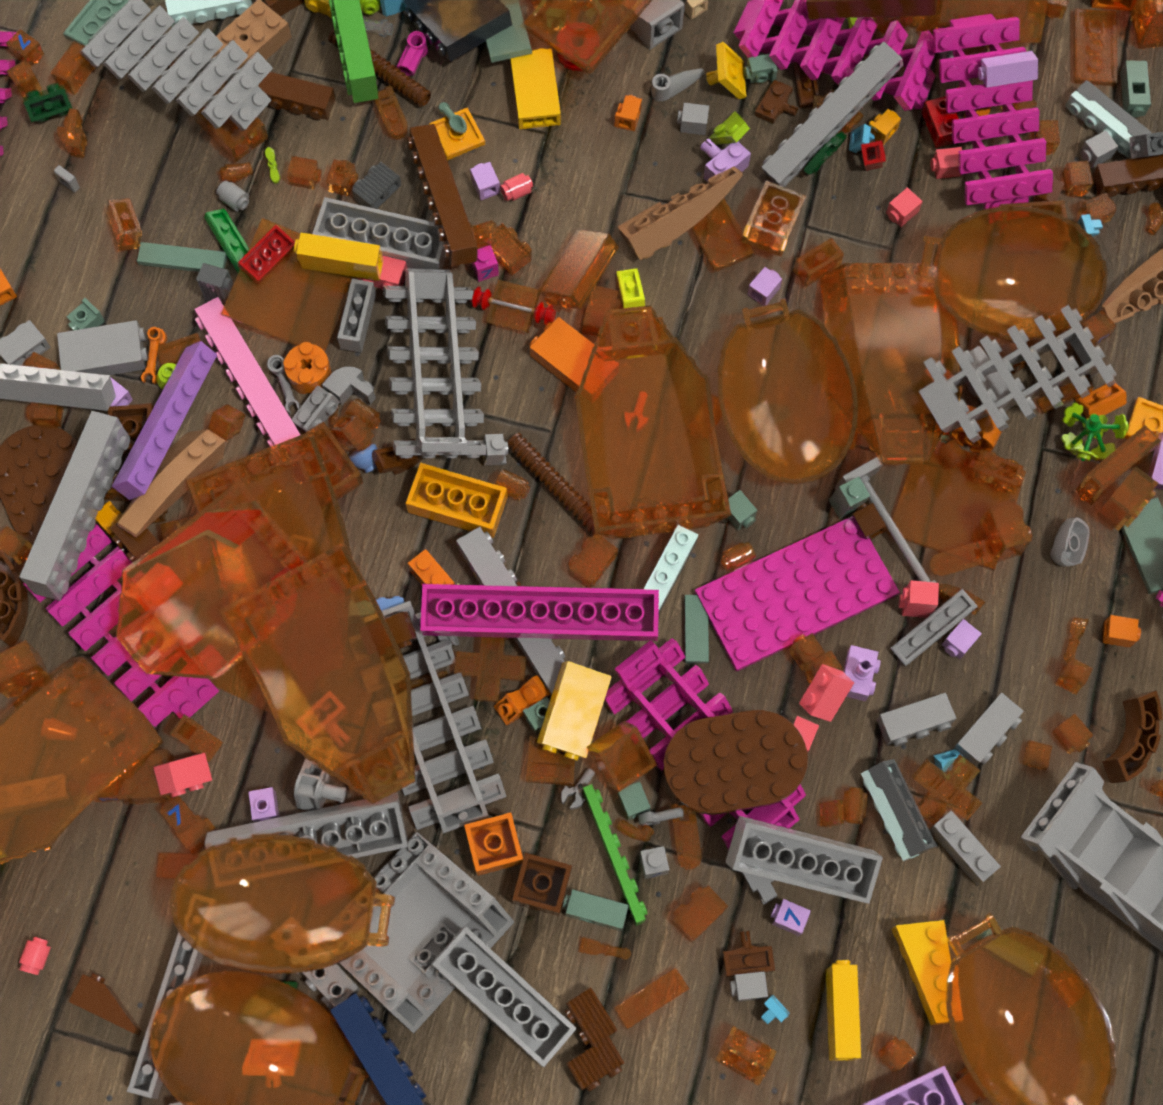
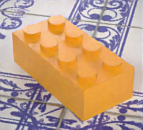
(456, 499)

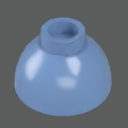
(364, 459)

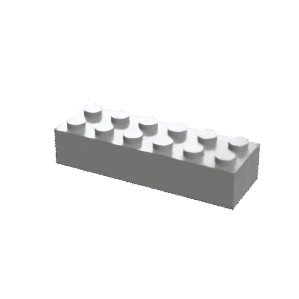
(397, 234)
(803, 859)
(503, 996)

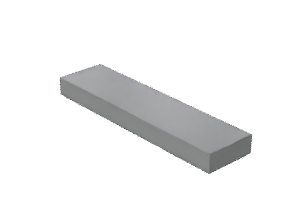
(934, 627)

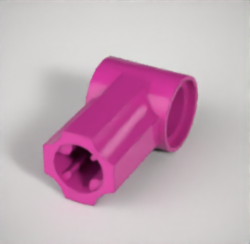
(413, 54)

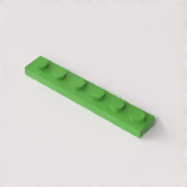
(618, 863)

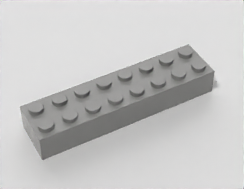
(75, 506)
(351, 827)

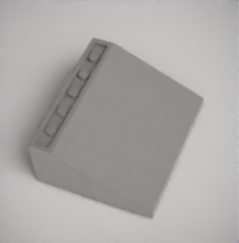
(429, 910)

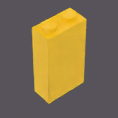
(536, 89)
(339, 256)
(573, 710)
(843, 1011)

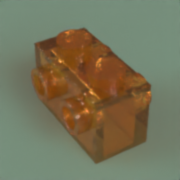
(746, 1055)

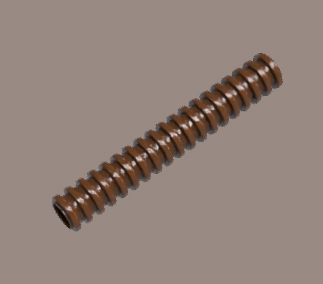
(394, 77)
(552, 480)

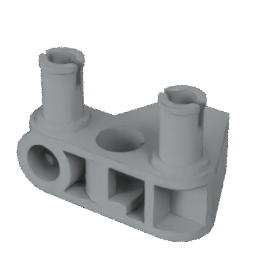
(314, 788)

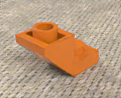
(512, 704)

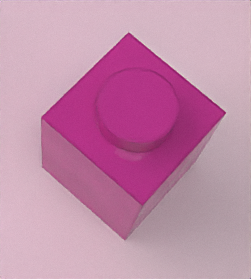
(486, 264)

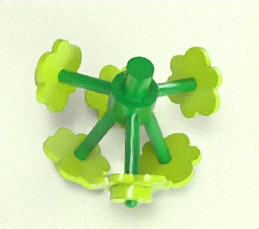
(1094, 427)

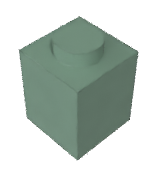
(742, 511)
(633, 800)

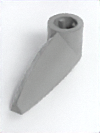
(667, 87)

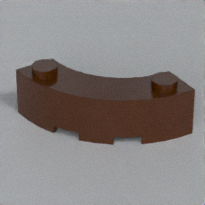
(12, 602)
(1139, 740)

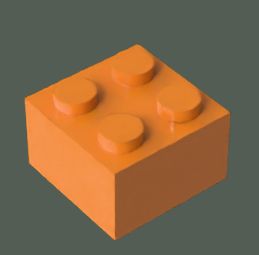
(494, 844)

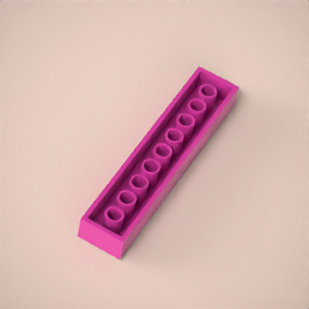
(539, 612)

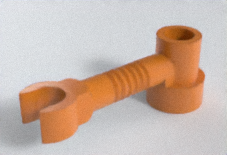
(153, 350)

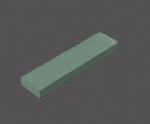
(179, 257)

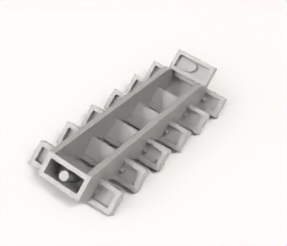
(240, 98)
(438, 286)
(952, 413)
(465, 803)

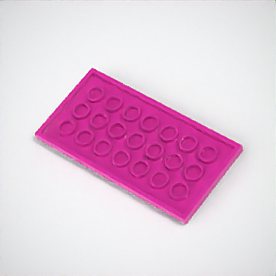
(796, 592)

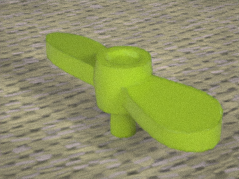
(272, 165)

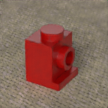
(873, 155)

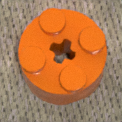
(306, 367)
(989, 435)

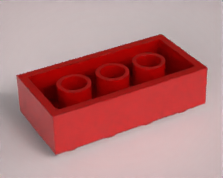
(267, 254)

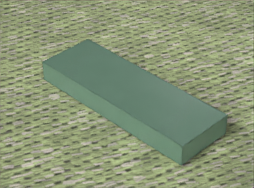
(696, 631)

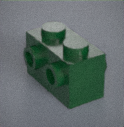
(47, 102)

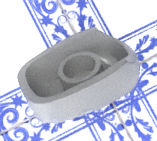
(1070, 542)

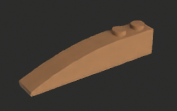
(664, 223)
(1137, 291)
(187, 458)

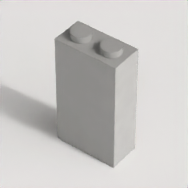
(104, 349)

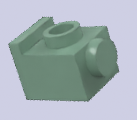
(760, 69)
(84, 317)
(532, 715)

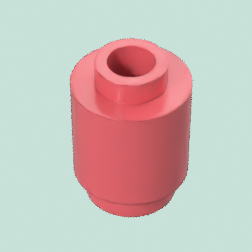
(516, 187)
(34, 956)

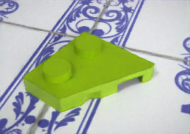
(730, 131)

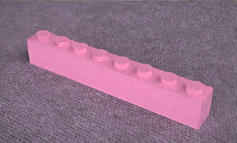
(246, 372)

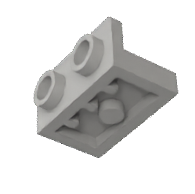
(315, 409)

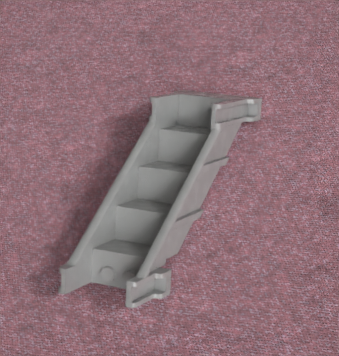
(1102, 851)

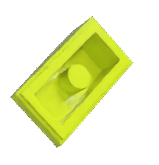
(630, 288)

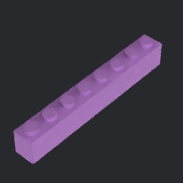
(164, 421)

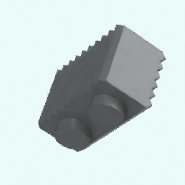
(376, 186)
(214, 282)

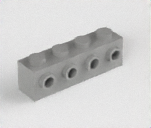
(332, 983)

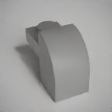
(348, 381)

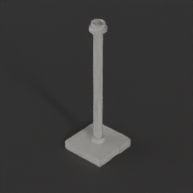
(865, 472)

